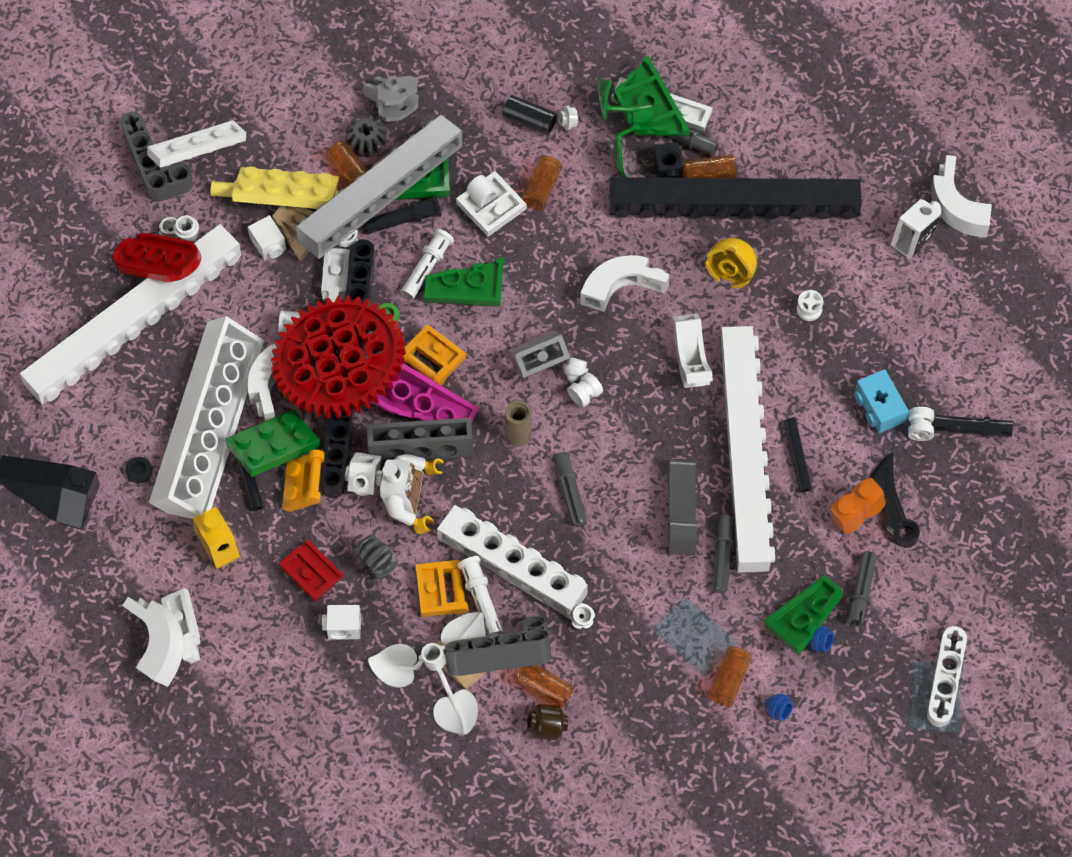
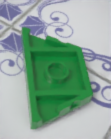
(647, 87)

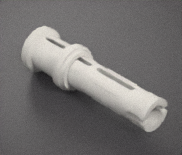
(432, 255)
(476, 584)

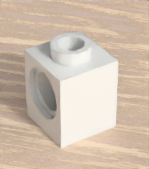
(267, 238)
(342, 622)

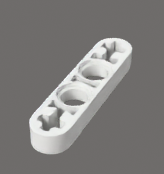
(947, 676)

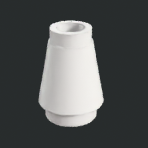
(186, 228)

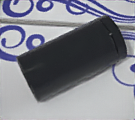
(529, 115)

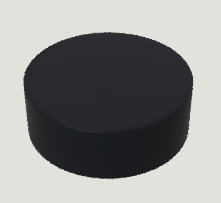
(139, 470)

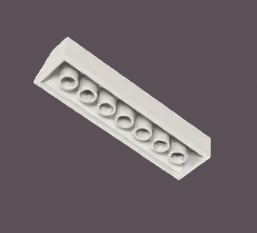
(205, 419)

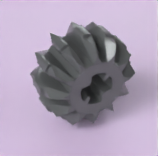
(359, 142)
(375, 556)

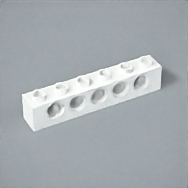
(540, 587)

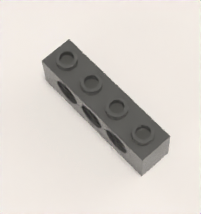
(421, 438)

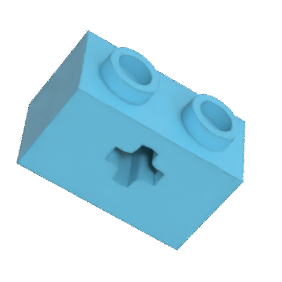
(881, 389)

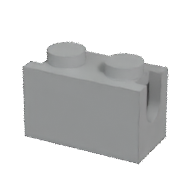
(539, 354)

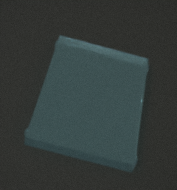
(695, 636)
(921, 694)

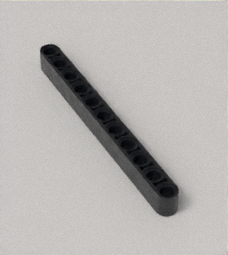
(344, 425)

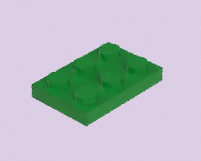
(272, 443)

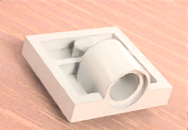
(490, 202)

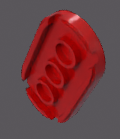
(157, 257)

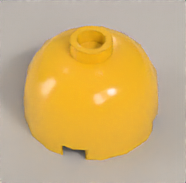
(732, 257)

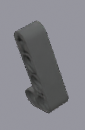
(155, 175)
(682, 506)
(501, 650)

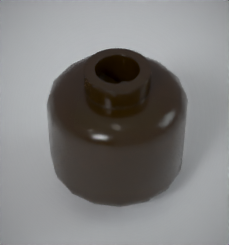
(547, 722)

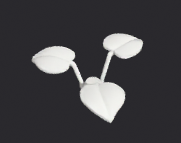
(397, 665)

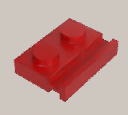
(311, 570)

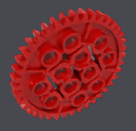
(376, 371)

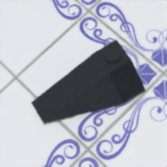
(54, 488)

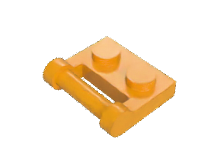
(436, 349)
(302, 481)
(432, 589)

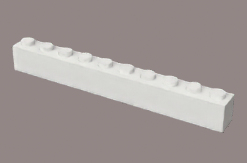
(125, 320)
(745, 449)

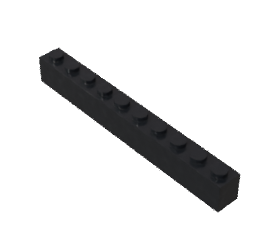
(735, 197)

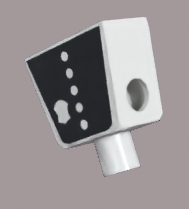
(920, 218)

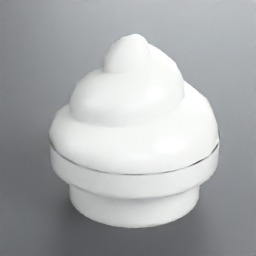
(575, 369)

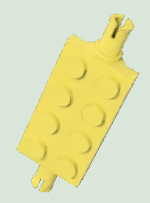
(279, 188)

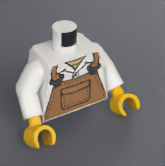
(402, 488)

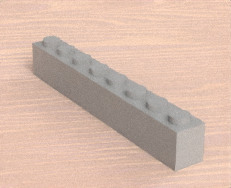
(379, 186)

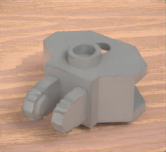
(392, 95)

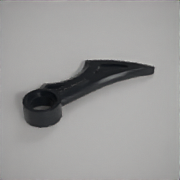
(893, 514)

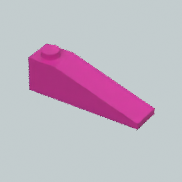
(423, 399)

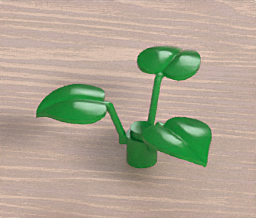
(635, 114)

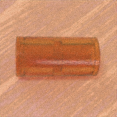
(345, 162)
(711, 167)
(542, 182)
(730, 676)
(544, 684)

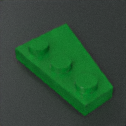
(433, 183)
(467, 286)
(804, 614)

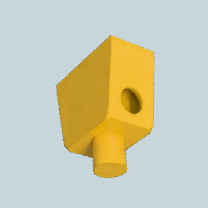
(212, 534)

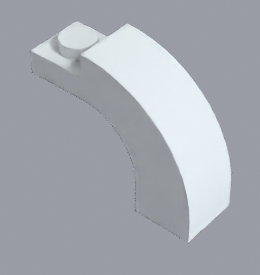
(959, 212)
(620, 273)
(690, 351)
(261, 382)
(165, 640)

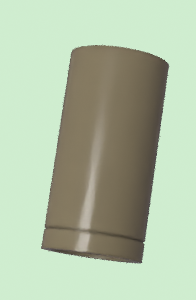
(518, 423)

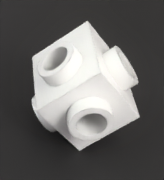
(364, 474)

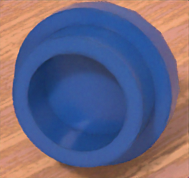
(822, 639)
(779, 706)

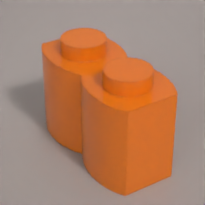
(863, 503)

